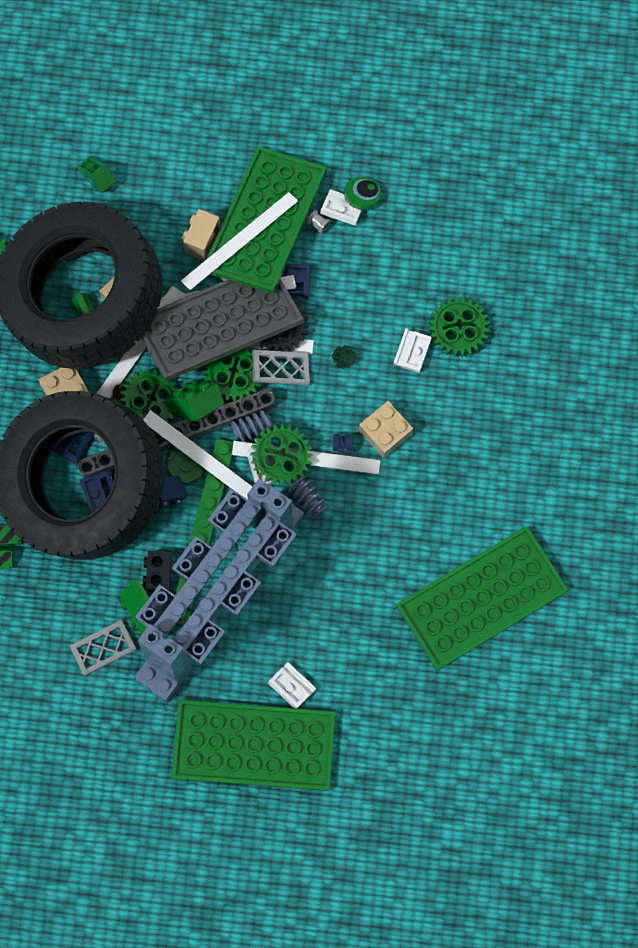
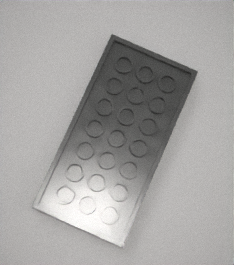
(216, 325)

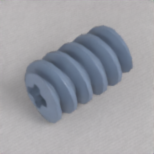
(251, 426)
(308, 498)

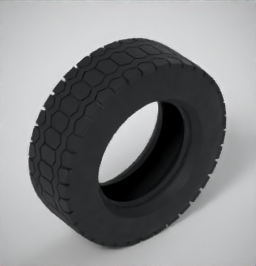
(115, 321)
(135, 484)

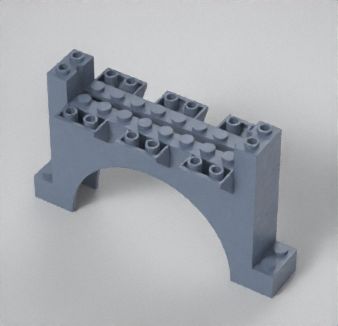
(165, 670)

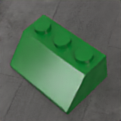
(133, 600)

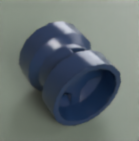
(342, 443)

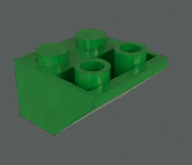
(196, 399)

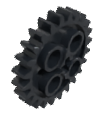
(294, 335)

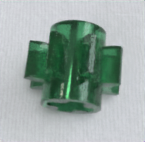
(344, 356)

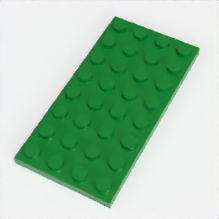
(264, 183)
(481, 598)
(253, 745)

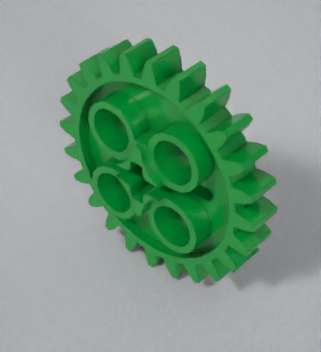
(461, 342)
(218, 369)
(134, 391)
(285, 438)

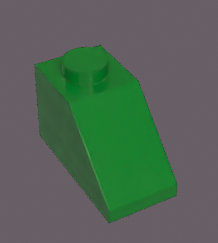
(96, 174)

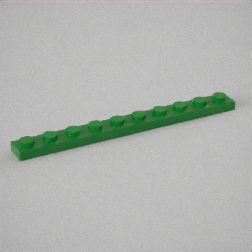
(209, 502)

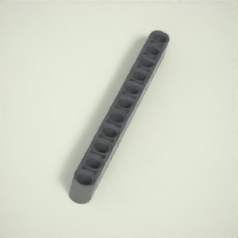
(184, 427)

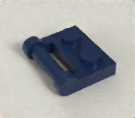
(301, 275)
(63, 449)
(93, 488)

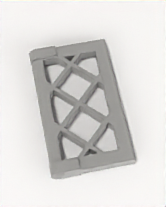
(280, 354)
(104, 632)

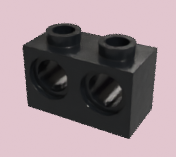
(162, 572)

